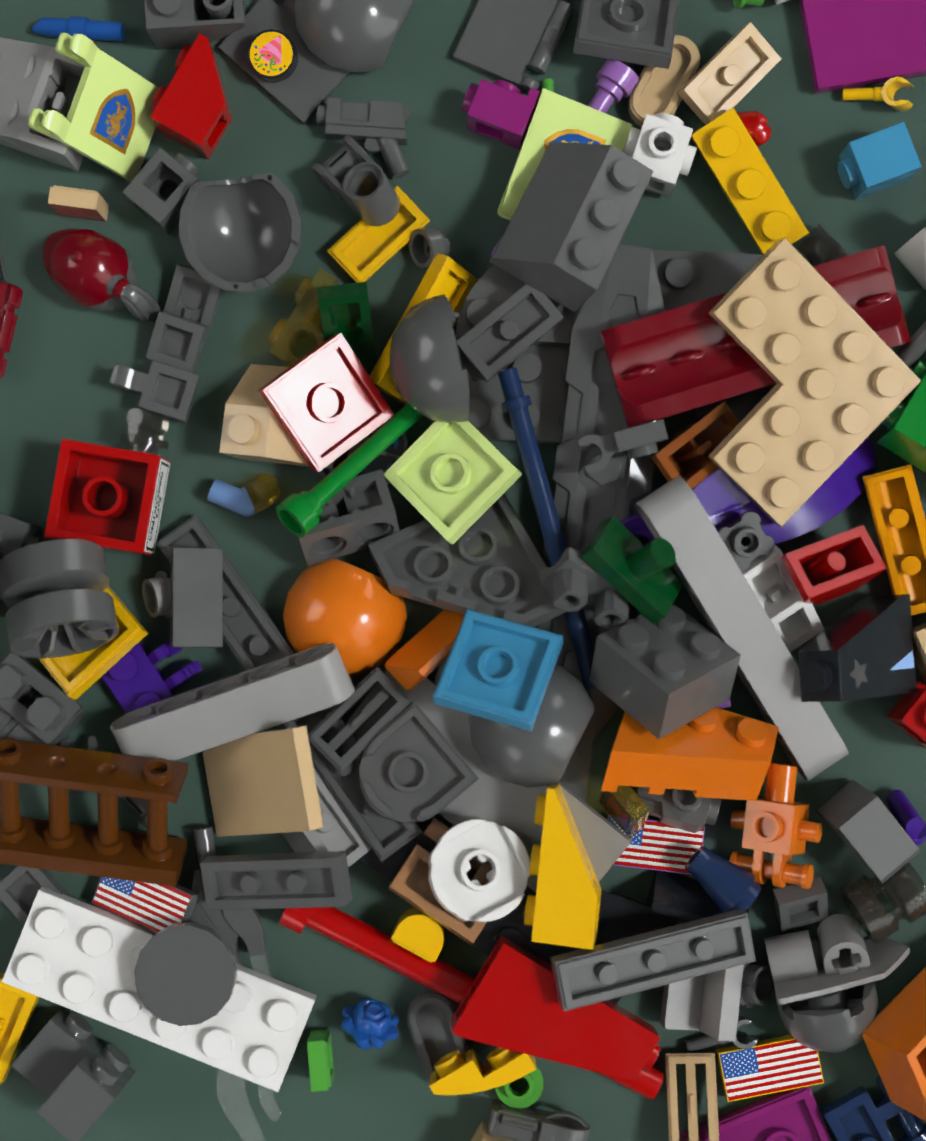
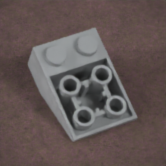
(30, 79)

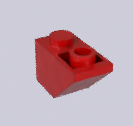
(194, 103)

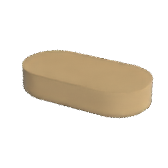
(659, 86)

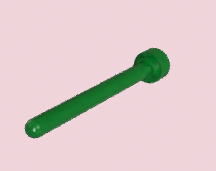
(302, 510)

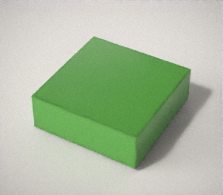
(320, 1060)

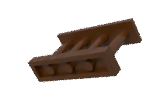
(83, 848)

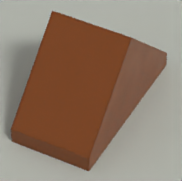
(688, 449)

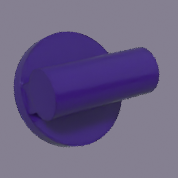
(907, 816)

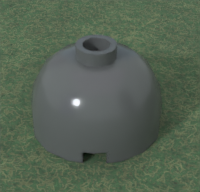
(831, 1020)

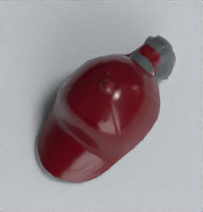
(96, 273)

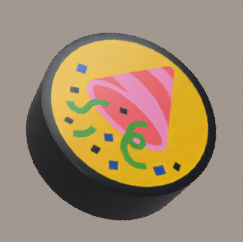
(272, 55)

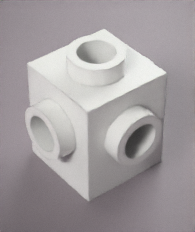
(662, 148)

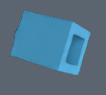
(878, 161)

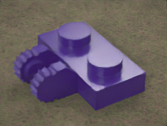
(138, 680)

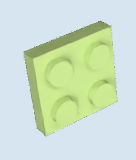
(452, 476)

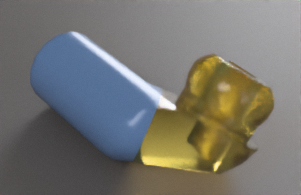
(248, 499)

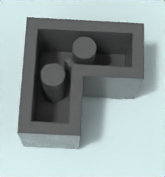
(74, 1073)

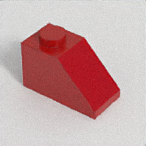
(834, 565)

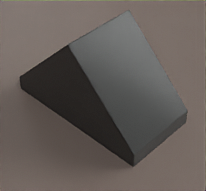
(868, 830)

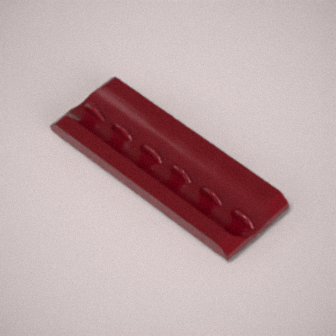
(690, 361)

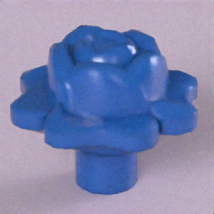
(370, 1023)

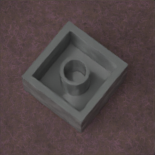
(664, 670)

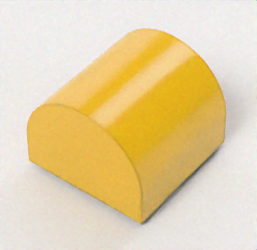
(419, 934)

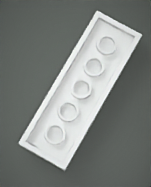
(88, 965)

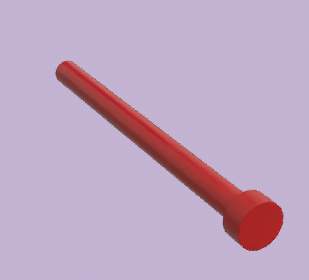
(435, 975)

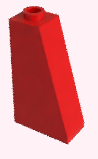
(518, 1009)

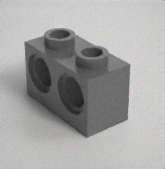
(352, 520)

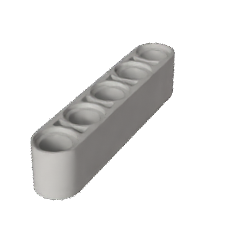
(236, 705)

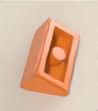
(425, 650)

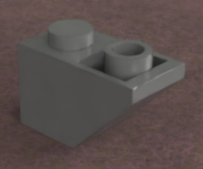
(179, 22)

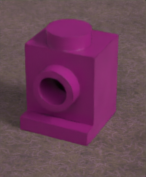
(499, 111)

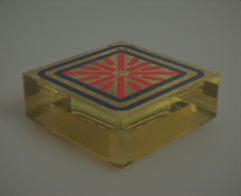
(625, 809)

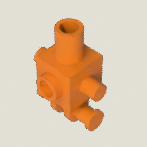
(776, 827)

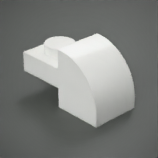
(781, 600)

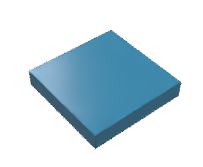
(498, 670)

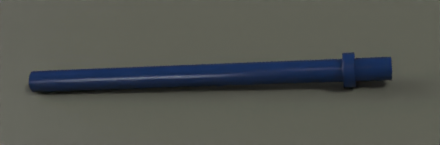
(517, 406)

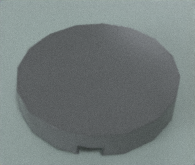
(185, 974)

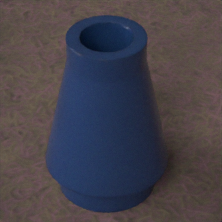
(723, 881)

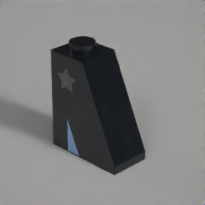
(861, 653)

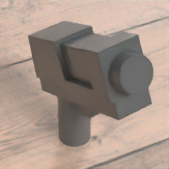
(375, 123)

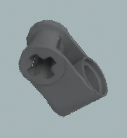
(359, 183)

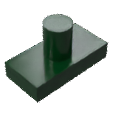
(348, 312)
(635, 569)

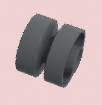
(57, 598)

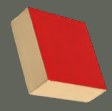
(78, 203)

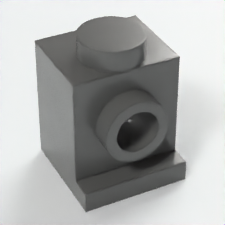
(147, 188)

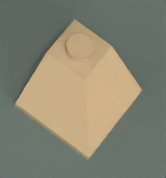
(251, 427)

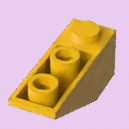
(567, 887)

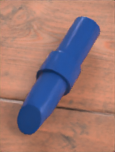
(81, 25)

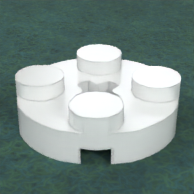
(507, 879)

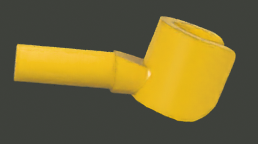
(883, 93)

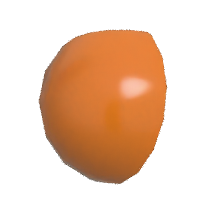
(348, 609)

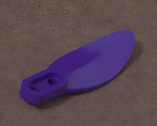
(727, 502)

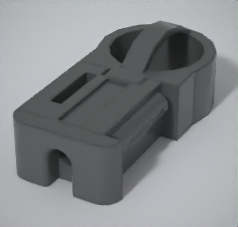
(535, 1124)

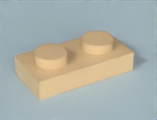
(729, 74)

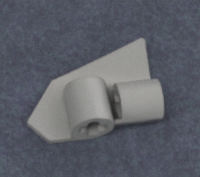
(830, 962)

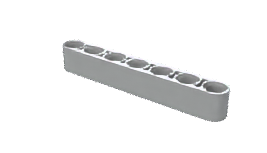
(742, 623)

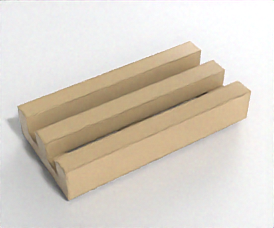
(690, 1060)

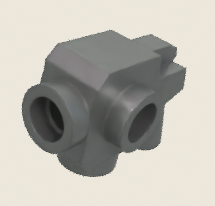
(681, 808)

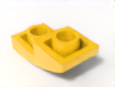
(466, 1074)

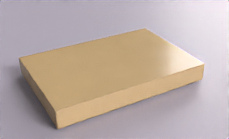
(263, 784)

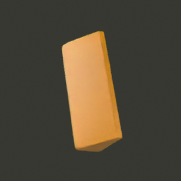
(900, 531)

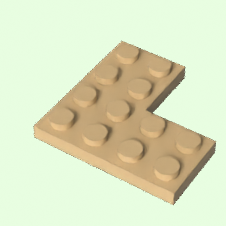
(829, 375)

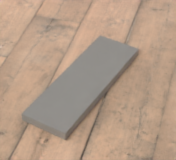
(496, 799)

